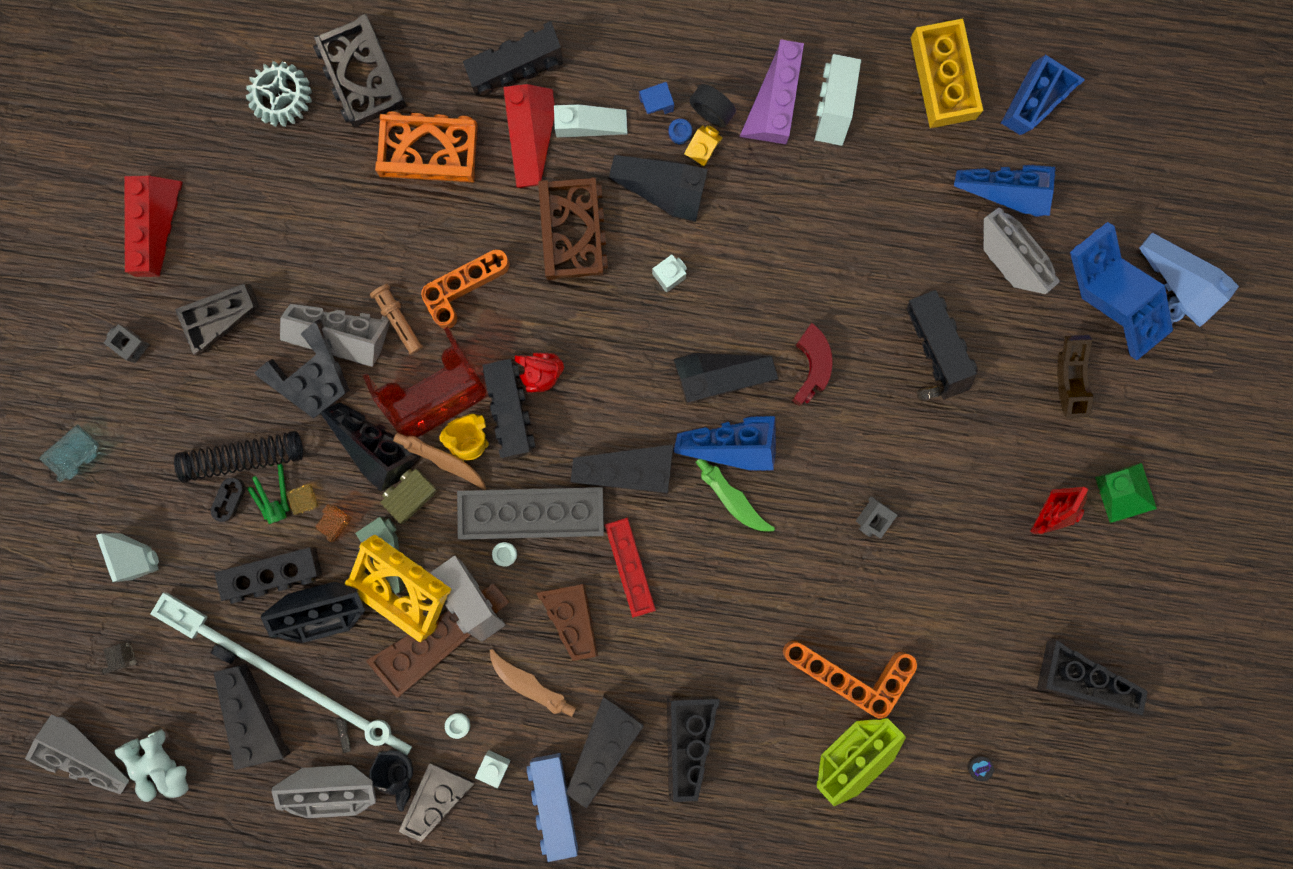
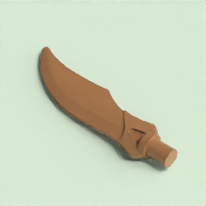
(440, 458)
(529, 686)

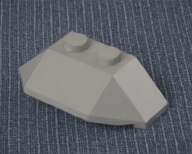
(1017, 254)
(324, 792)

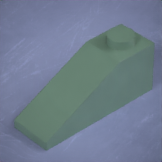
(386, 530)

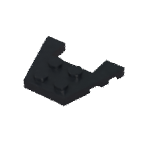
(314, 384)

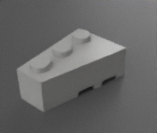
(467, 600)

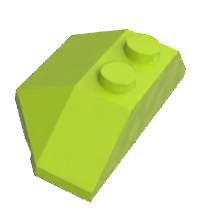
(858, 758)

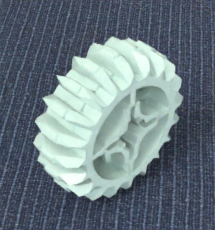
(279, 76)

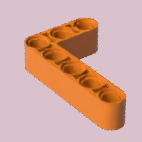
(849, 682)

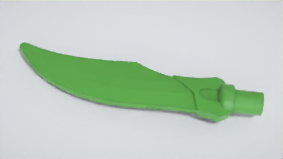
(732, 498)

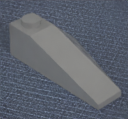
(67, 749)

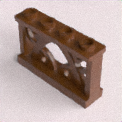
(551, 203)

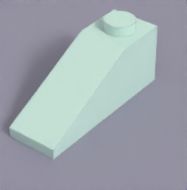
(589, 121)

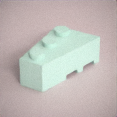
(838, 99)

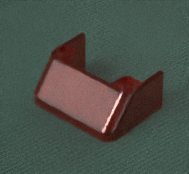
(432, 399)

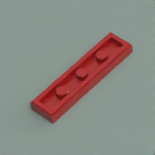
(630, 567)

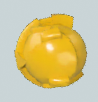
(465, 437)

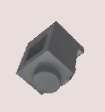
(134, 348)
(882, 519)

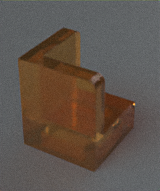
(332, 522)

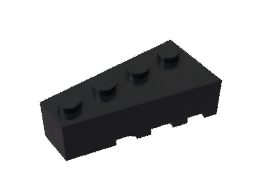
(508, 409)

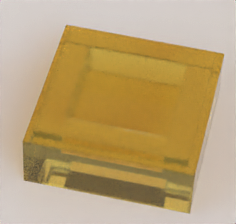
(302, 499)

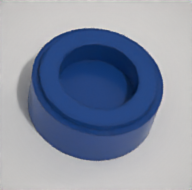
(680, 131)

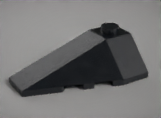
(667, 185)
(714, 375)
(369, 446)

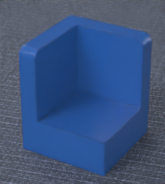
(657, 98)

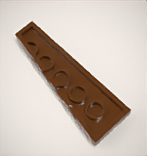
(410, 660)

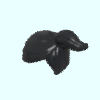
(392, 774)

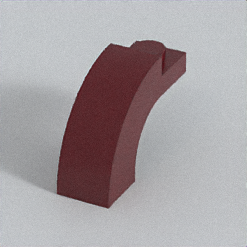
(820, 363)

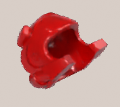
(540, 371)

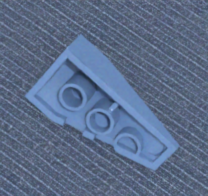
(1194, 281)

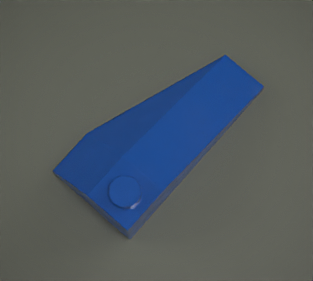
(1022, 190)
(740, 445)

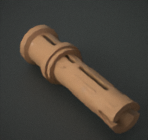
(391, 309)

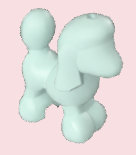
(156, 763)

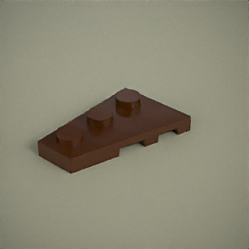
(572, 618)

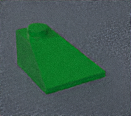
(1125, 492)

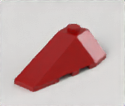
(530, 127)
(1061, 509)

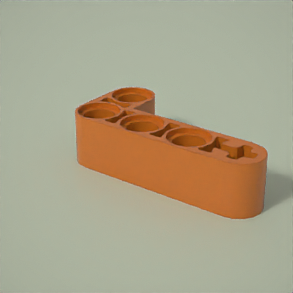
(467, 284)

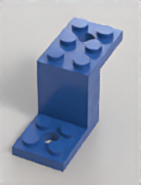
(1122, 291)

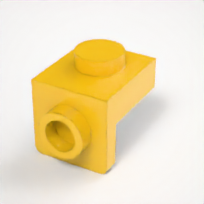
(703, 144)

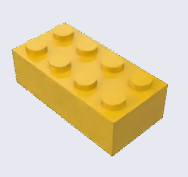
(946, 73)

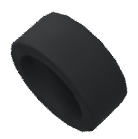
(712, 105)

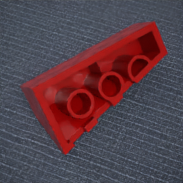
(148, 222)

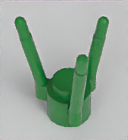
(271, 511)

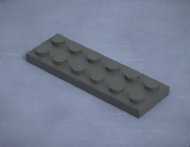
(530, 513)

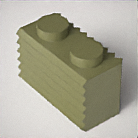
(408, 495)

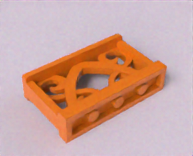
(417, 170)

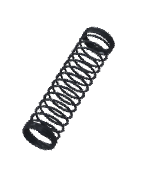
(295, 454)

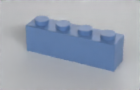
(553, 806)

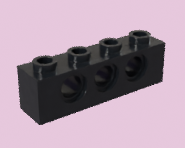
(230, 580)

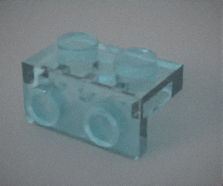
(69, 453)

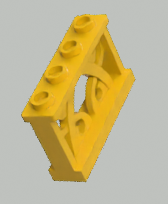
(377, 592)

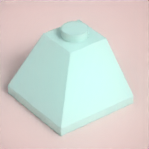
(126, 557)

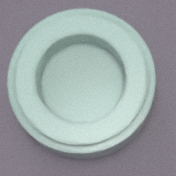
(504, 554)
(457, 725)

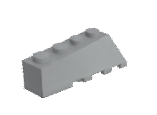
(350, 336)

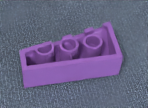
(774, 104)

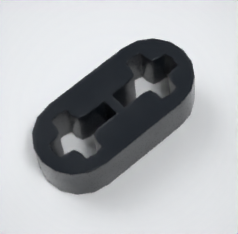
(222, 497)

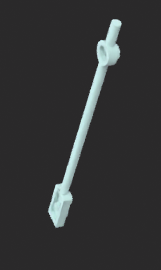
(191, 622)

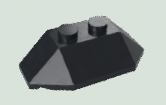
(314, 613)

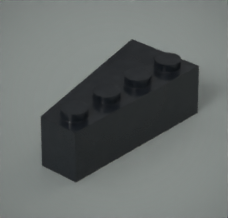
(515, 60)
(942, 344)
(632, 469)
(1078, 678)
(247, 719)
(688, 737)
(604, 747)

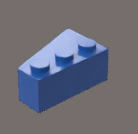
(1039, 93)

